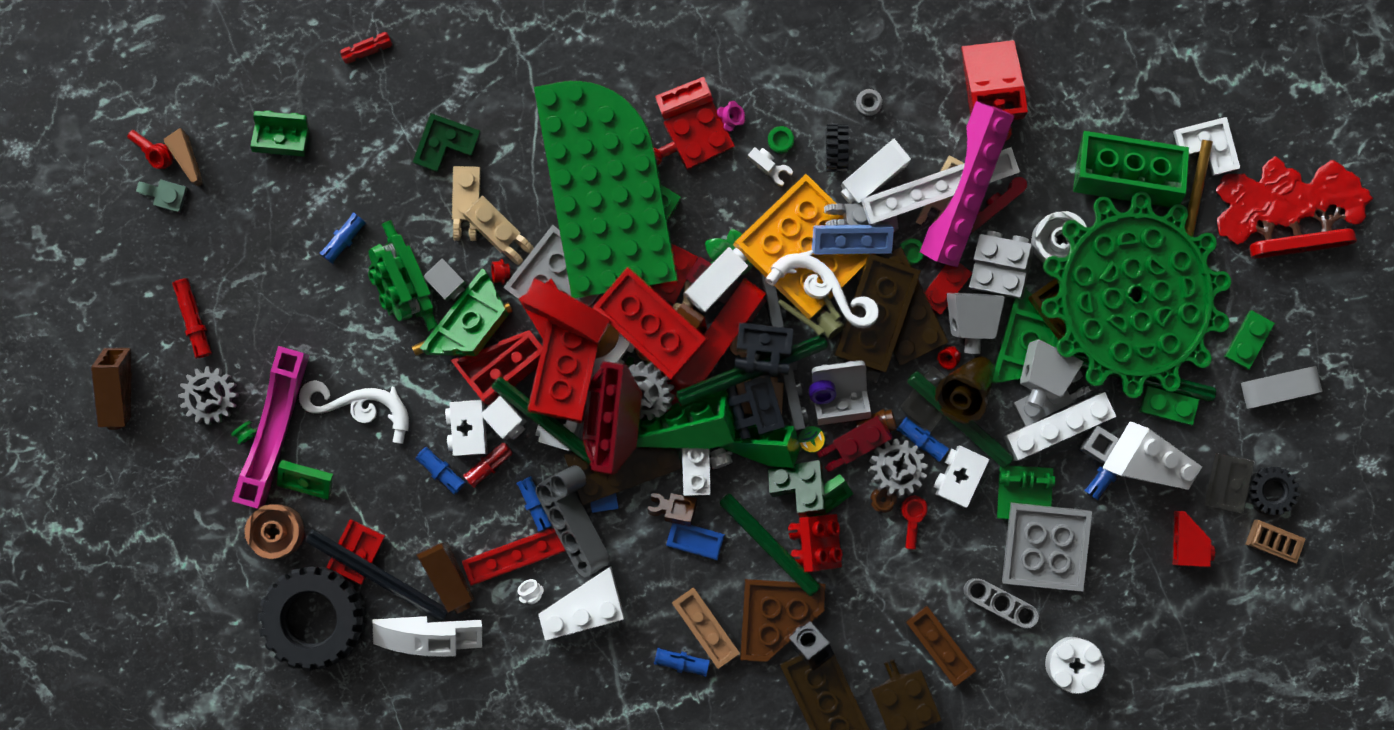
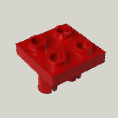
(819, 542)

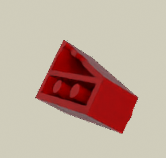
(508, 359)

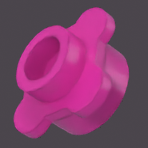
(736, 112)

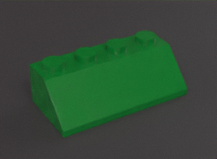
(1124, 165)

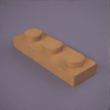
(705, 627)

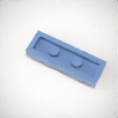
(852, 239)

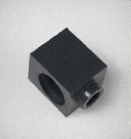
(815, 654)

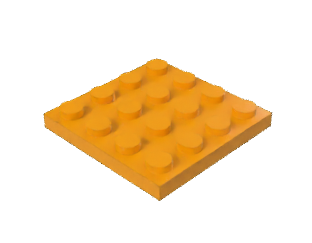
(789, 230)

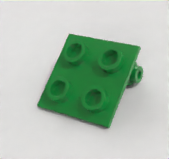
(1024, 486)

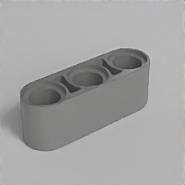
(1281, 387)
(1013, 607)

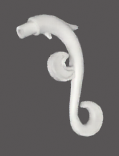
(830, 283)
(356, 398)

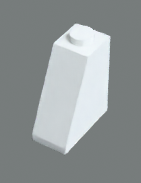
(875, 173)
(716, 279)

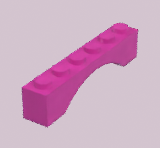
(985, 140)
(281, 397)

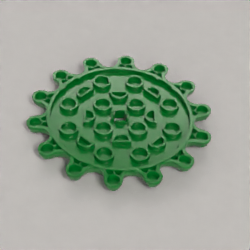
(1174, 288)

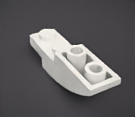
(418, 637)

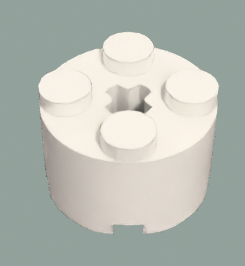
(1044, 235)
(1084, 677)

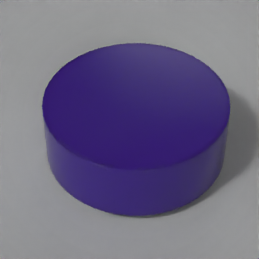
(822, 392)

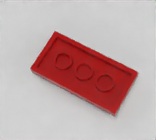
(650, 323)
(563, 375)

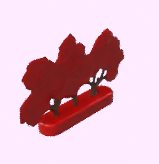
(1286, 200)

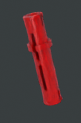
(194, 328)

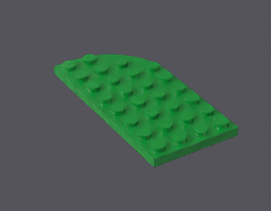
(604, 187)

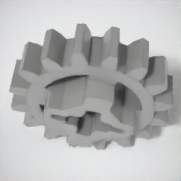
(654, 390)
(203, 404)
(908, 470)

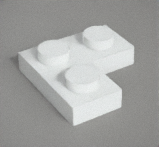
(1223, 153)

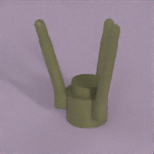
(828, 322)

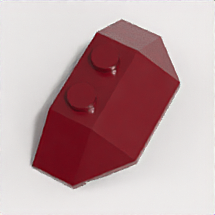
(611, 417)

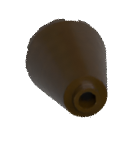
(966, 390)

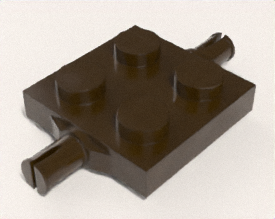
(905, 700)

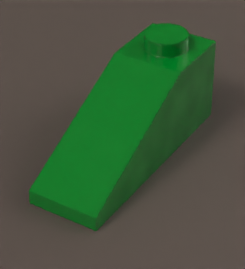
(772, 448)

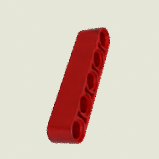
(720, 334)

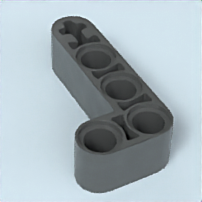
(571, 521)

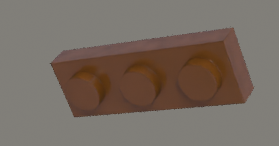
(940, 646)

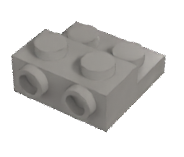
(1001, 265)

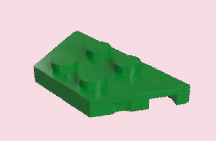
(469, 321)
(1022, 328)

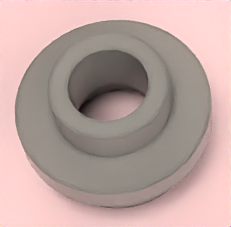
(871, 94)

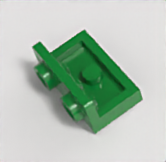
(280, 133)

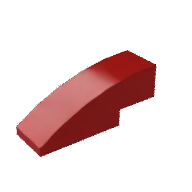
(565, 311)

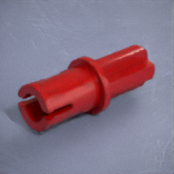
(488, 464)

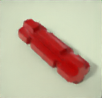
(366, 47)

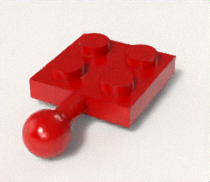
(695, 136)

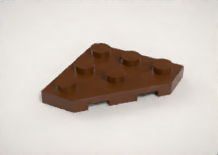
(772, 615)

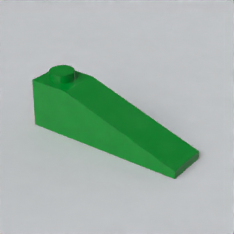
(695, 425)

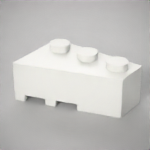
(1151, 458)
(584, 608)

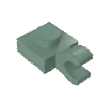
(166, 195)

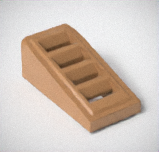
(182, 151)
(1255, 534)

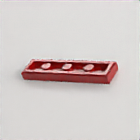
(512, 556)

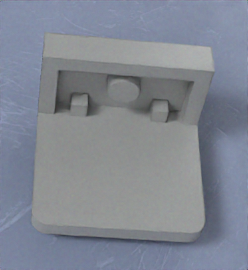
(851, 392)

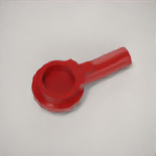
(157, 154)
(914, 510)

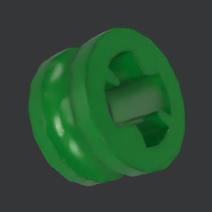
(244, 433)

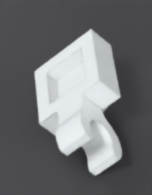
(763, 160)

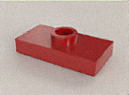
(684, 98)

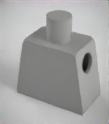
(974, 318)
(1047, 372)

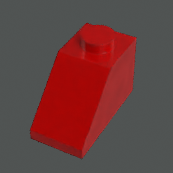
(1190, 542)

